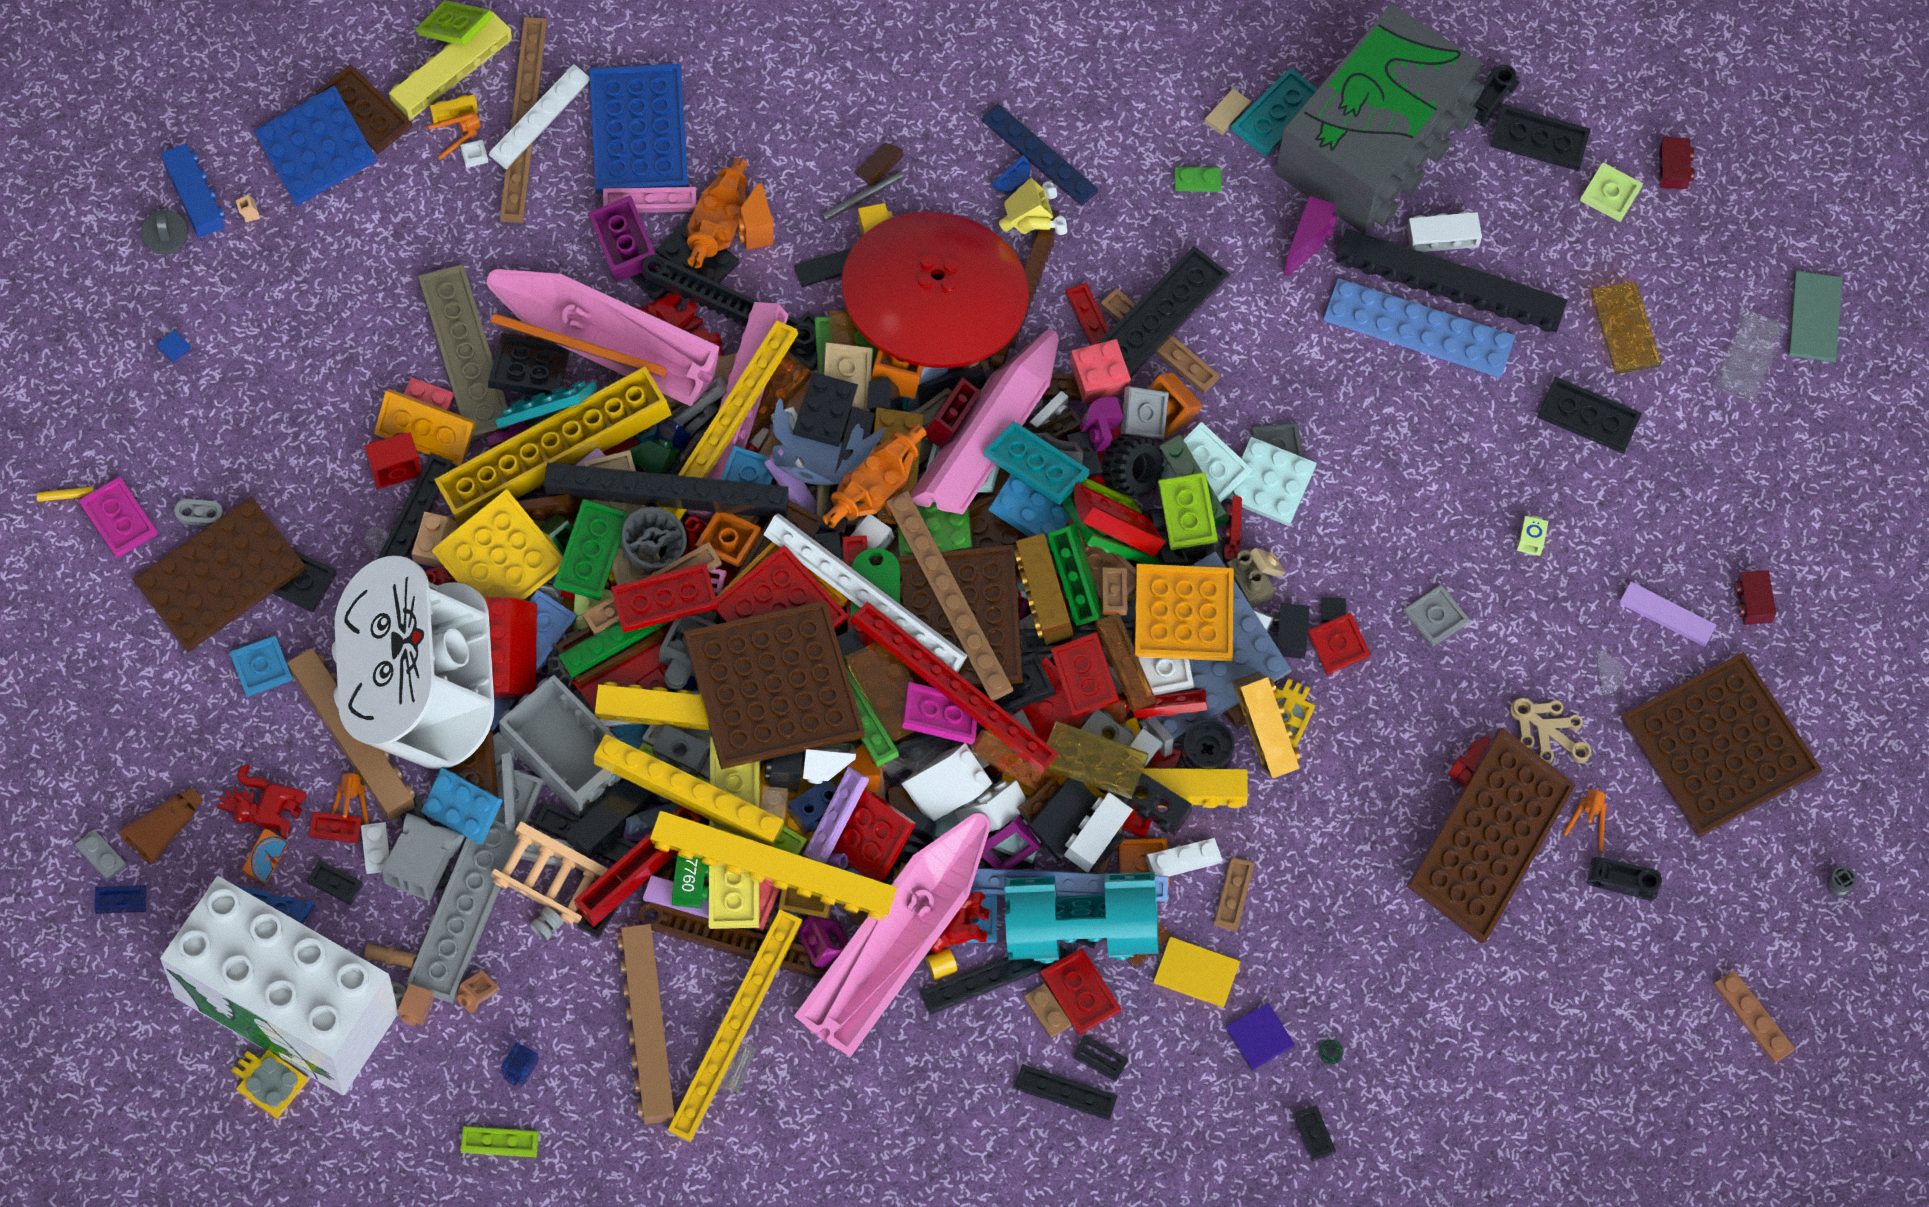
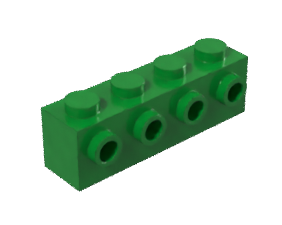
(1075, 575)

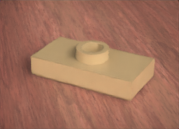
(1267, 562)

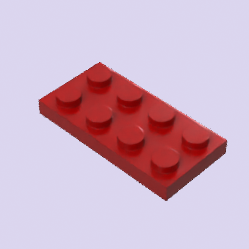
(664, 597)

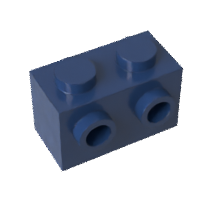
(810, 806)

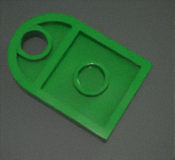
(884, 576)

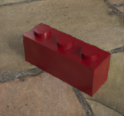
(951, 412)

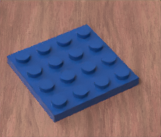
(315, 145)

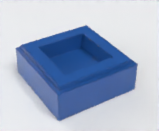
(173, 346)

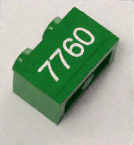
(689, 883)

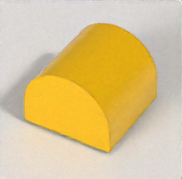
(941, 964)

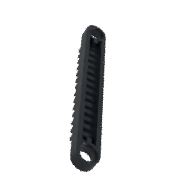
(713, 295)

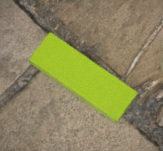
(499, 1141)

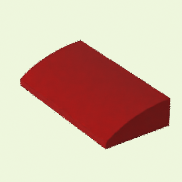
(1117, 520)

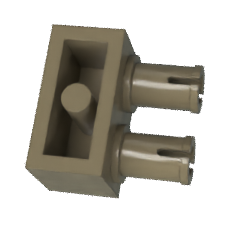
(1250, 580)

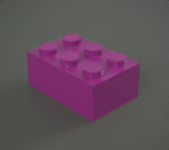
(622, 237)

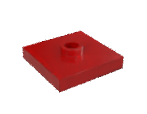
(1338, 643)

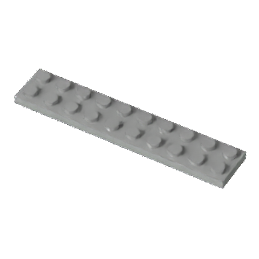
(470, 897)

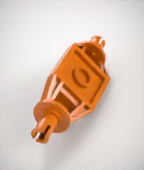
(716, 214)
(876, 478)

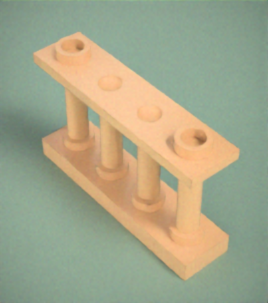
(548, 848)

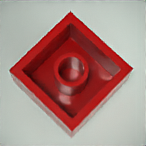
(393, 460)

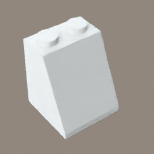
(947, 782)

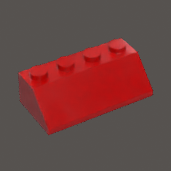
(513, 646)

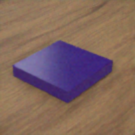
(1260, 1036)

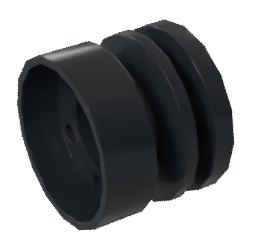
(1207, 735)
(920, 837)

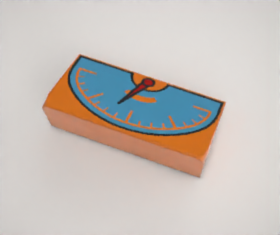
(264, 857)

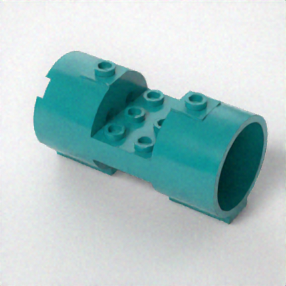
(1040, 919)

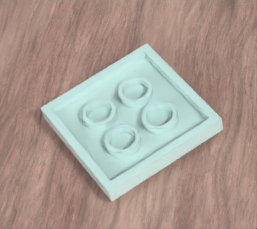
(1222, 465)
(1275, 481)

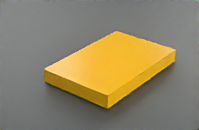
(1196, 972)

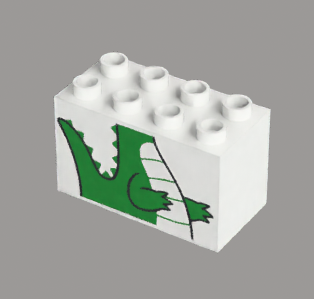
(280, 985)

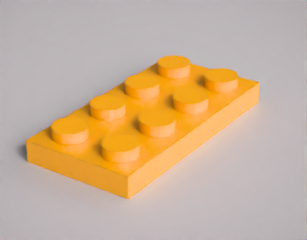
(431, 427)

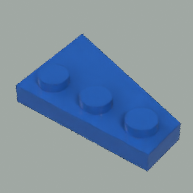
(293, 908)

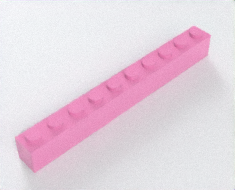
(759, 324)

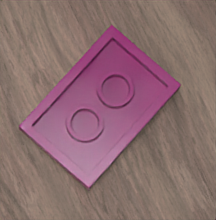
(118, 517)
(934, 714)

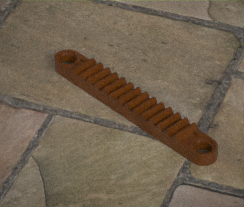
(1033, 271)
(728, 940)

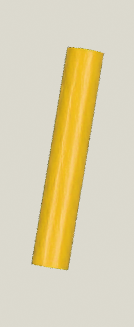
(64, 494)

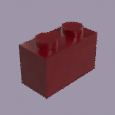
(1675, 163)
(1755, 597)

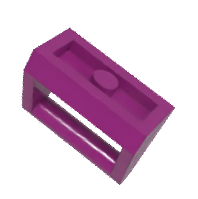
(1016, 825)
(817, 942)

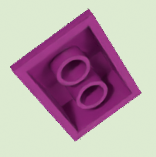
(1314, 228)

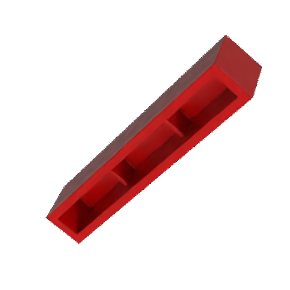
(626, 876)

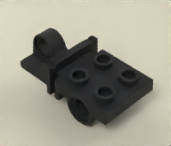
(1171, 557)

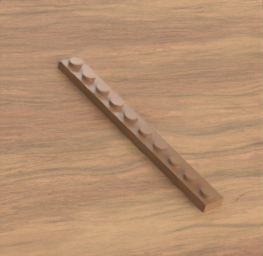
(525, 98)
(949, 596)

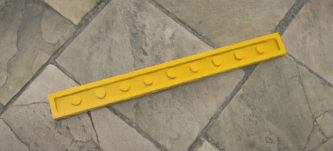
(738, 404)
(735, 1026)

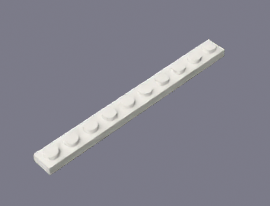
(859, 589)

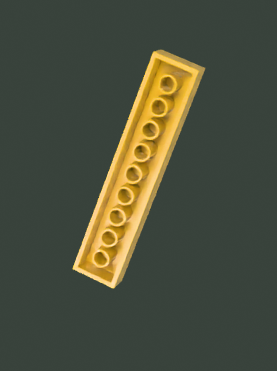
(563, 439)

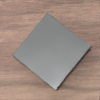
(1144, 413)
(1436, 616)

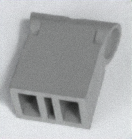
(420, 857)

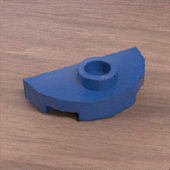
(1013, 177)

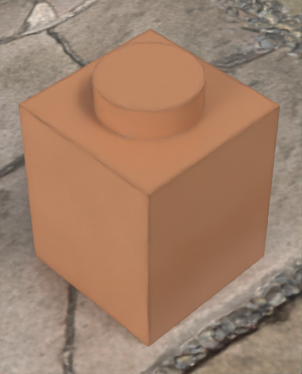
(415, 1005)

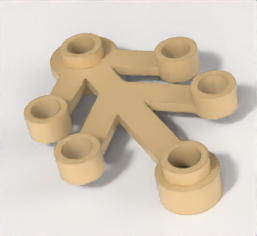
(1548, 728)

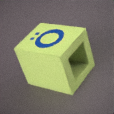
(1532, 535)

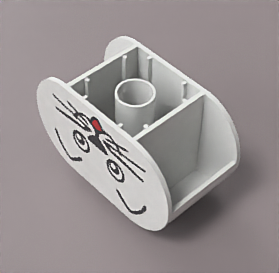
(413, 664)

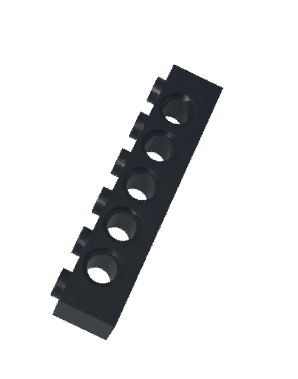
(1157, 795)

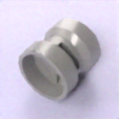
(546, 923)

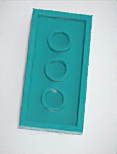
(1266, 119)
(542, 404)
(1036, 462)

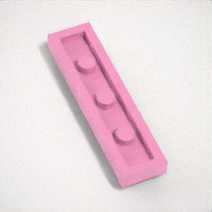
(655, 199)

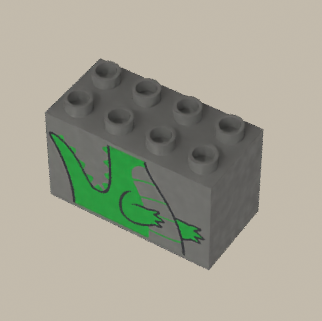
(1380, 119)

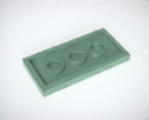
(1815, 316)

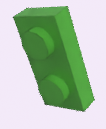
(1197, 179)

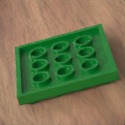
(1108, 543)

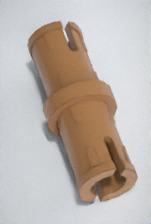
(390, 956)

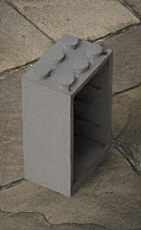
(558, 743)

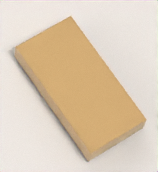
(1227, 111)

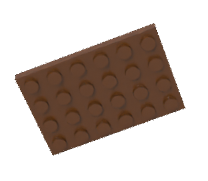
(219, 574)

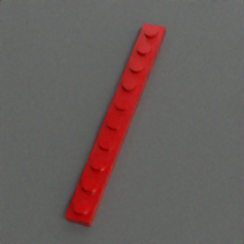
(954, 687)

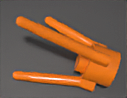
(468, 122)
(349, 788)
(1593, 805)

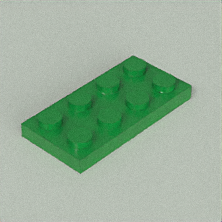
(591, 550)

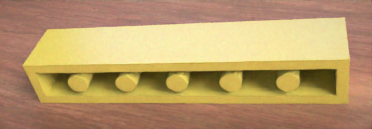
(448, 68)

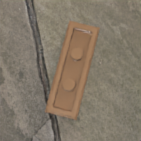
(1234, 894)

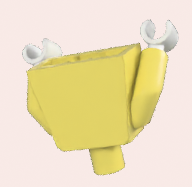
(1030, 209)

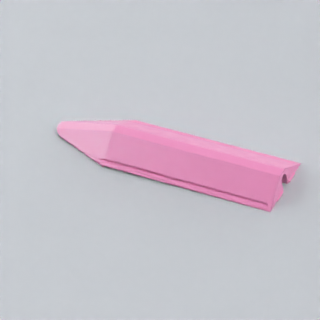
(591, 316)
(1006, 397)
(889, 950)

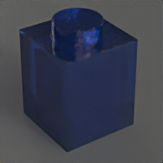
(674, 432)
(519, 1064)

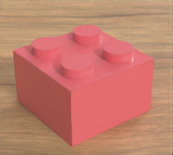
(1100, 371)

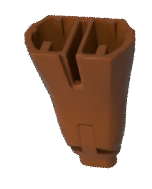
(158, 827)

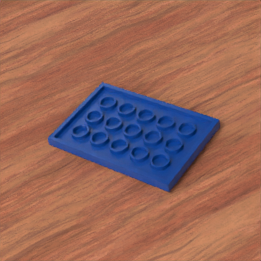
(638, 127)

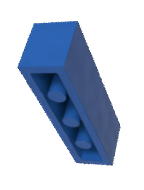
(192, 190)

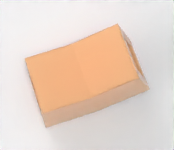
(247, 208)

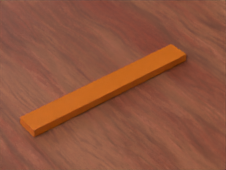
(577, 344)

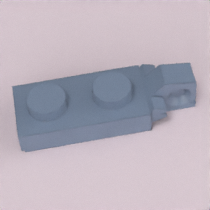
(646, 820)

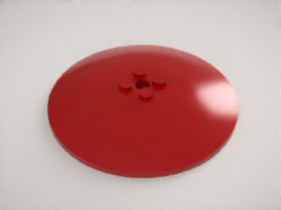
(931, 320)

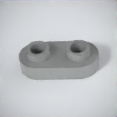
(200, 511)

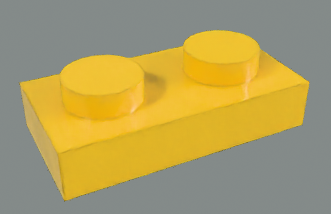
(454, 108)

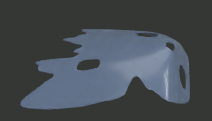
(818, 457)

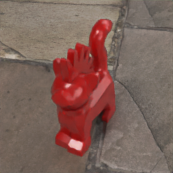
(665, 309)
(270, 806)
(961, 927)

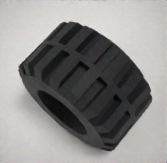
(1132, 465)

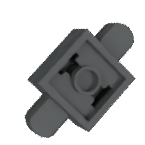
(674, 651)

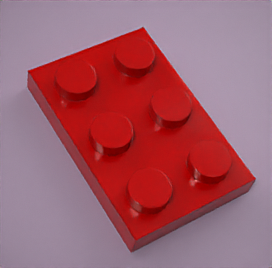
(1085, 675)
(1080, 991)

